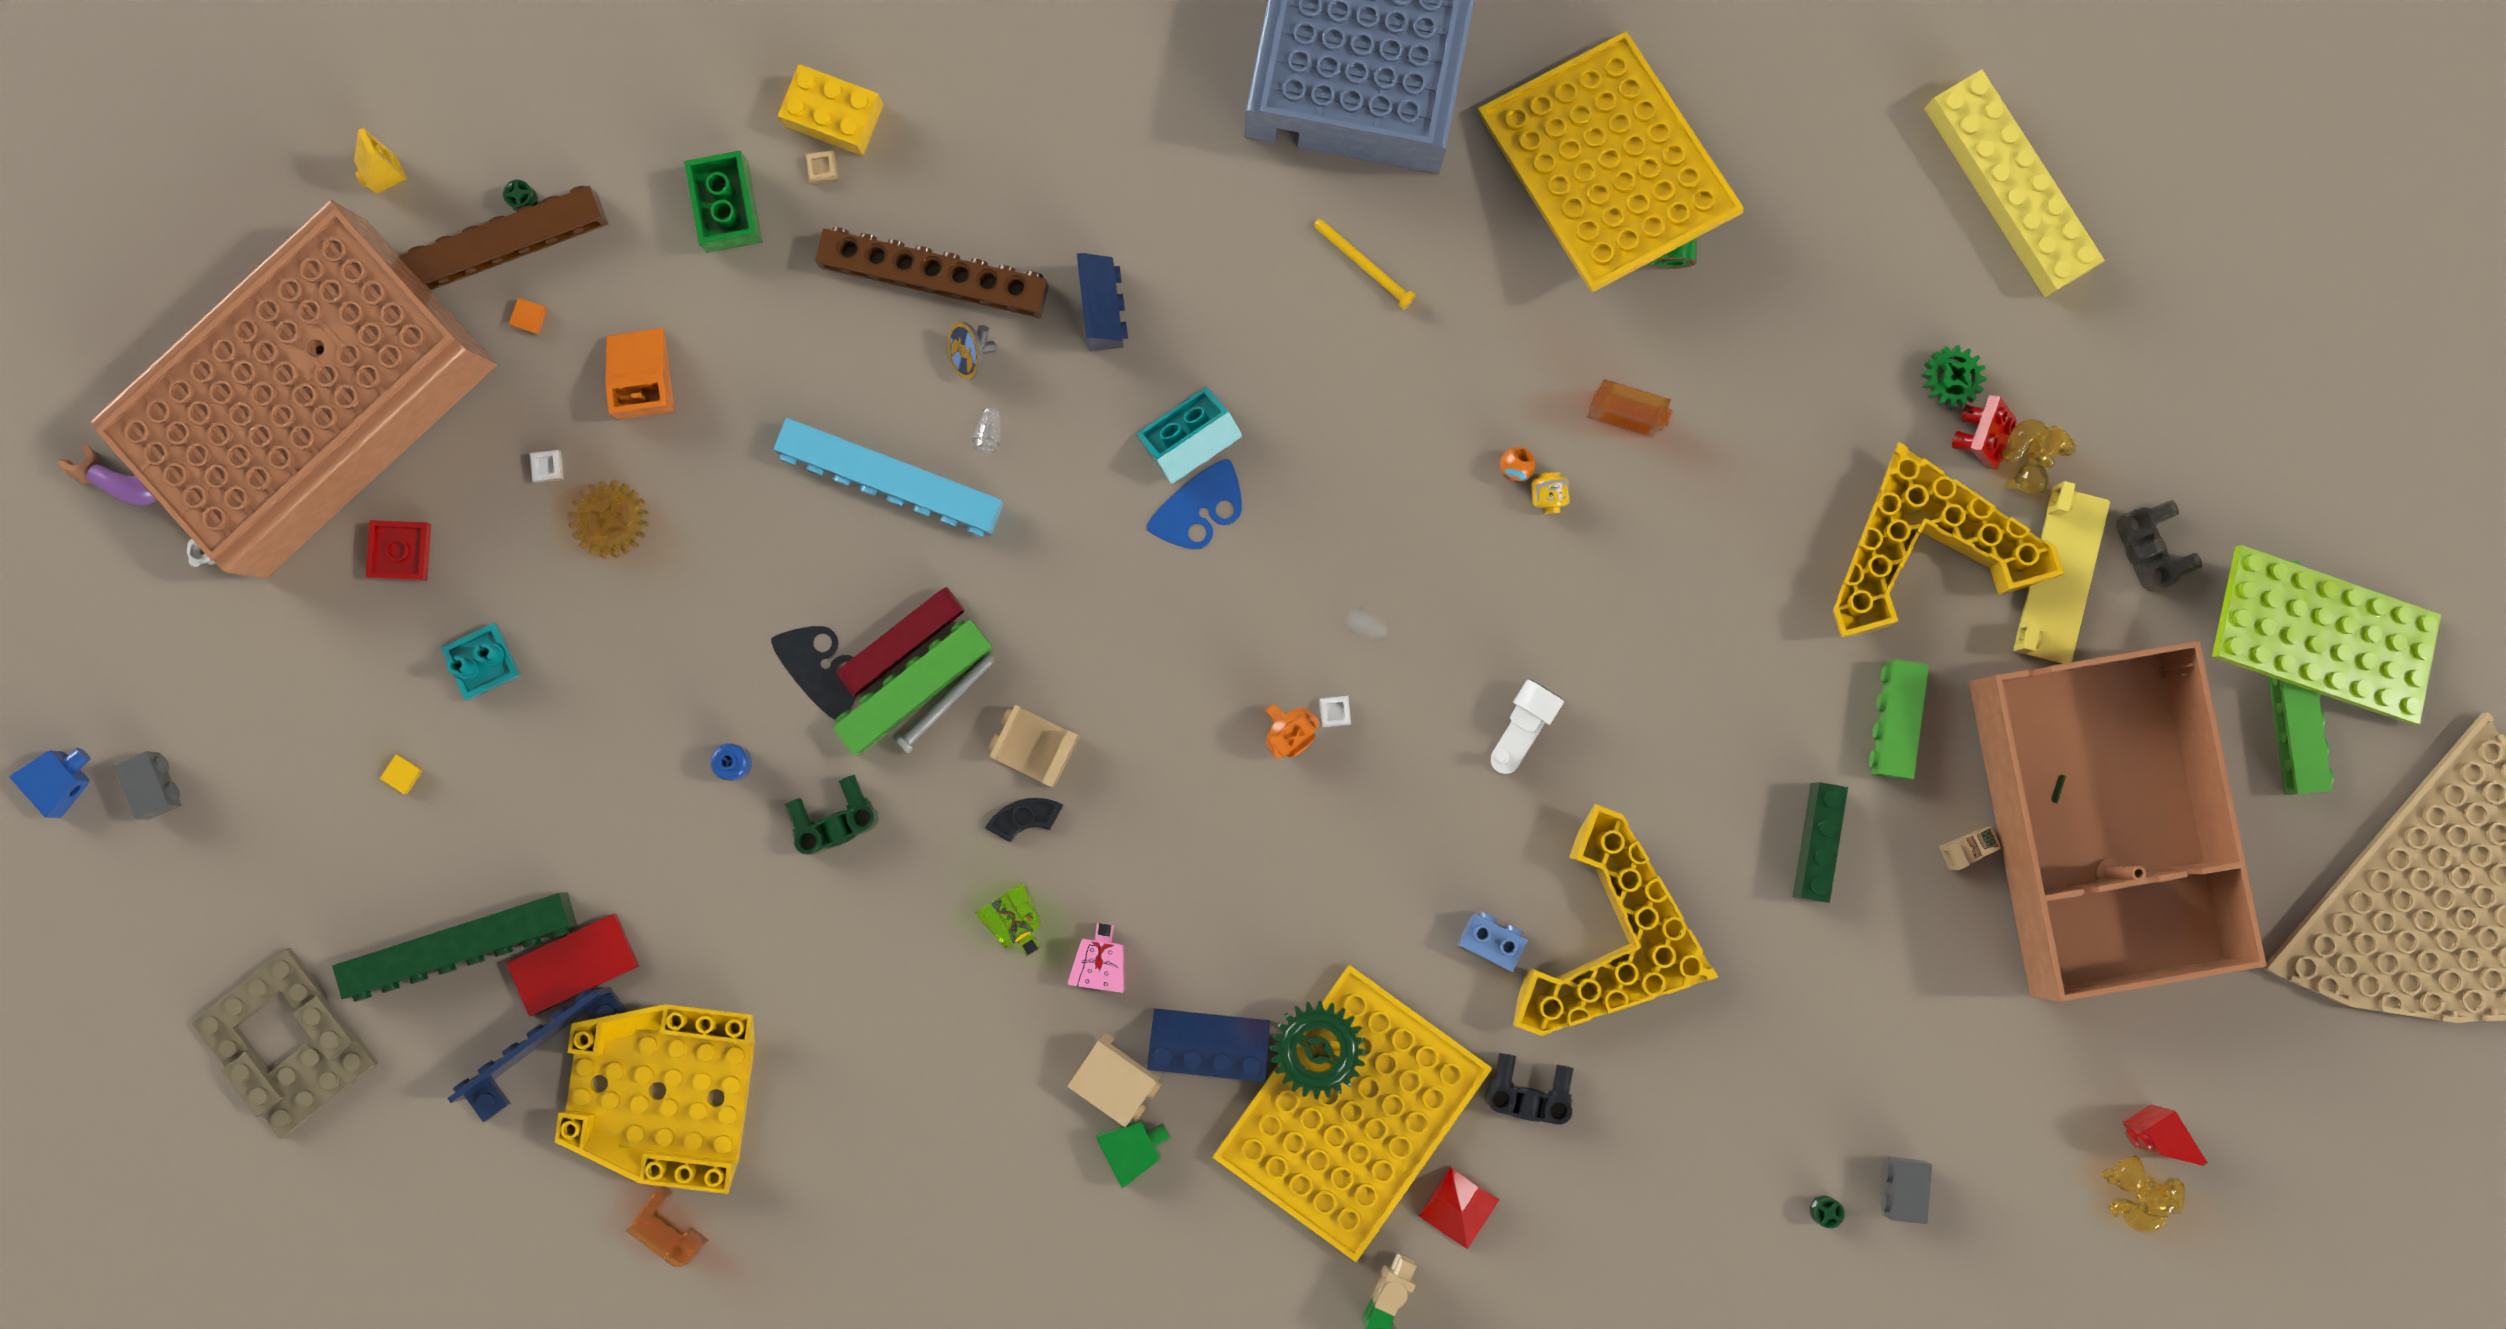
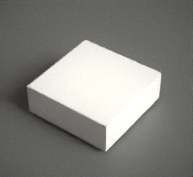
(546, 466)
(1335, 711)

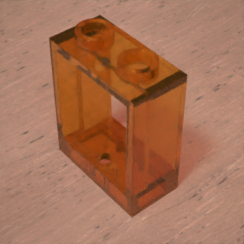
(1629, 408)

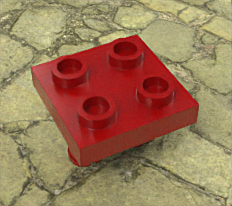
(1993, 431)

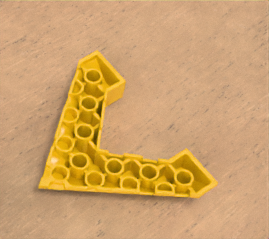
(1925, 500)
(1660, 950)

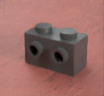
(148, 785)
(1906, 1190)

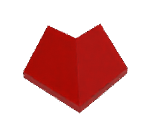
(1458, 1207)

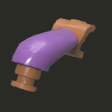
(122, 487)

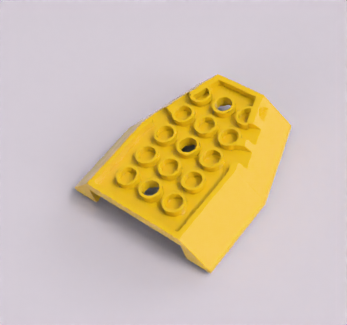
(671, 1139)

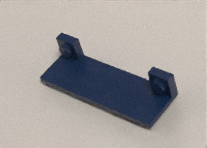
(482, 1089)

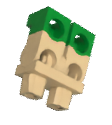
(1390, 1293)

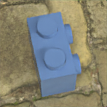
(1492, 941)

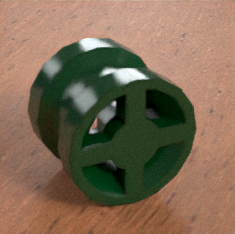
(514, 192)
(1833, 1214)

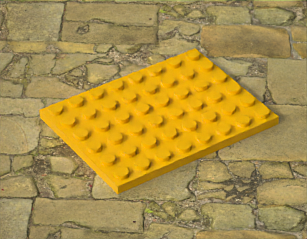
(1610, 161)
(1354, 1155)

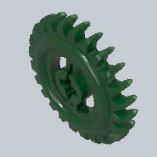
(1343, 1064)

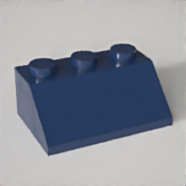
(1101, 302)

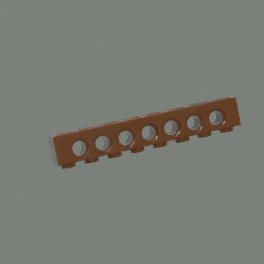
(835, 241)

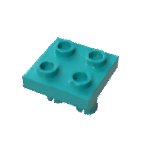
(480, 661)

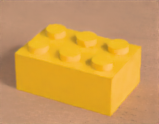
(830, 109)

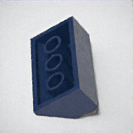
(1209, 1045)

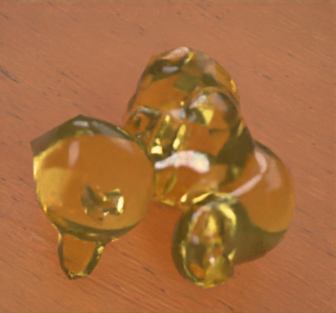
(2042, 446)
(2154, 1199)

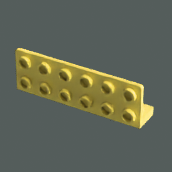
(2057, 605)

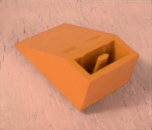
(638, 374)

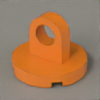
(1291, 731)

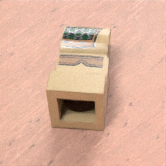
(1970, 848)

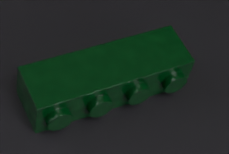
(1820, 842)

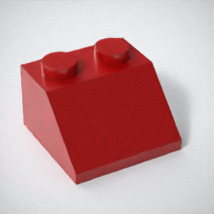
(2164, 1134)

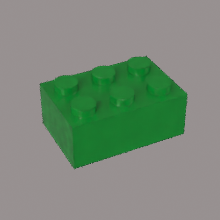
(723, 201)

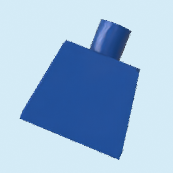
(53, 781)

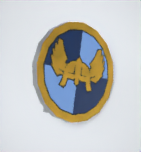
(967, 348)

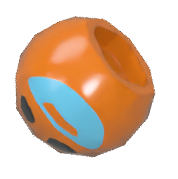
(1517, 464)

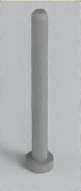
(928, 719)

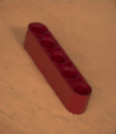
(900, 641)

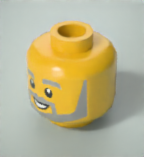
(1550, 492)

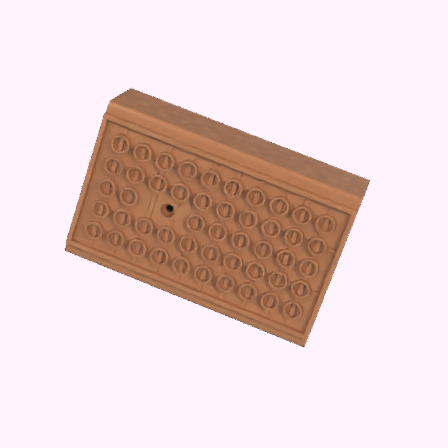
(293, 393)
(2144, 853)

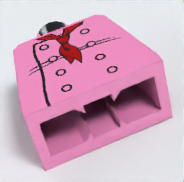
(1099, 962)

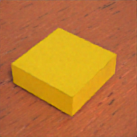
(401, 774)

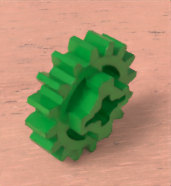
(1961, 385)

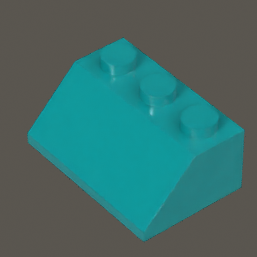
(1189, 435)

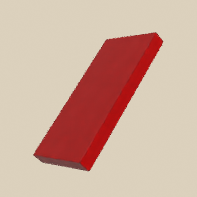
(572, 964)

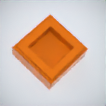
(528, 316)

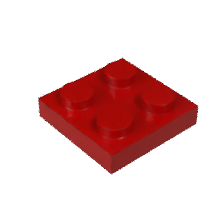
(398, 550)

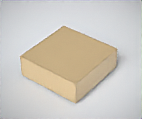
(821, 167)

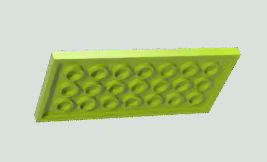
(2326, 635)

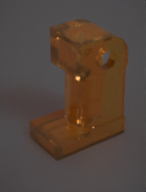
(663, 1234)

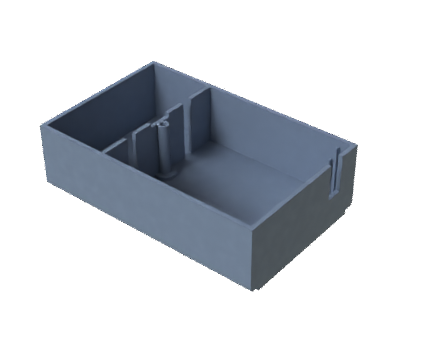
(1360, 77)

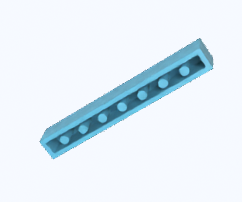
(889, 477)

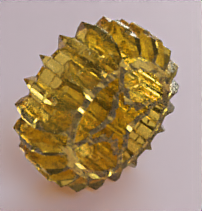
(612, 509)

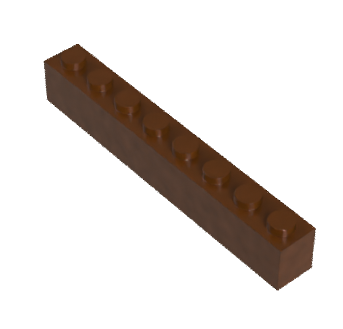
(506, 238)

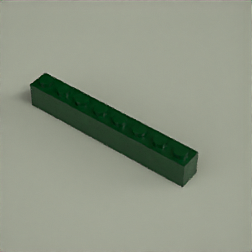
(453, 946)

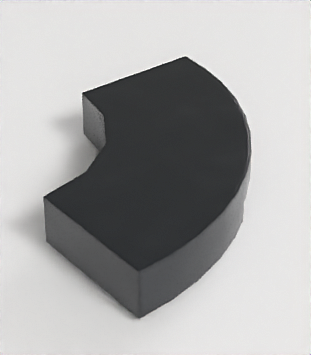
(1024, 815)

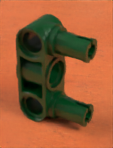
(836, 828)

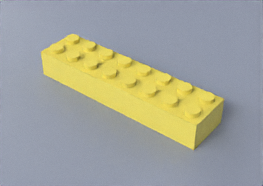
(2013, 183)

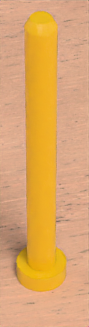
(1363, 262)

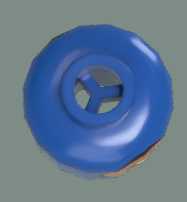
(740, 761)

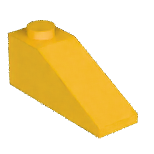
(376, 164)

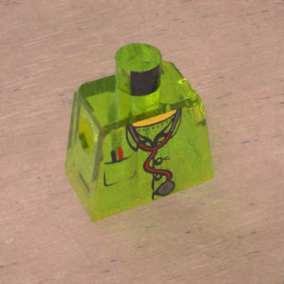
(1013, 919)

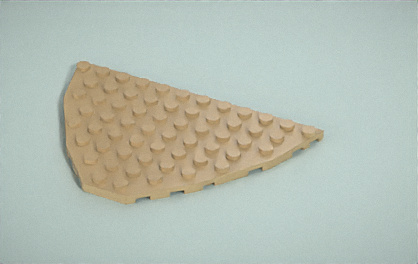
(2424, 904)

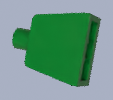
(1132, 1149)

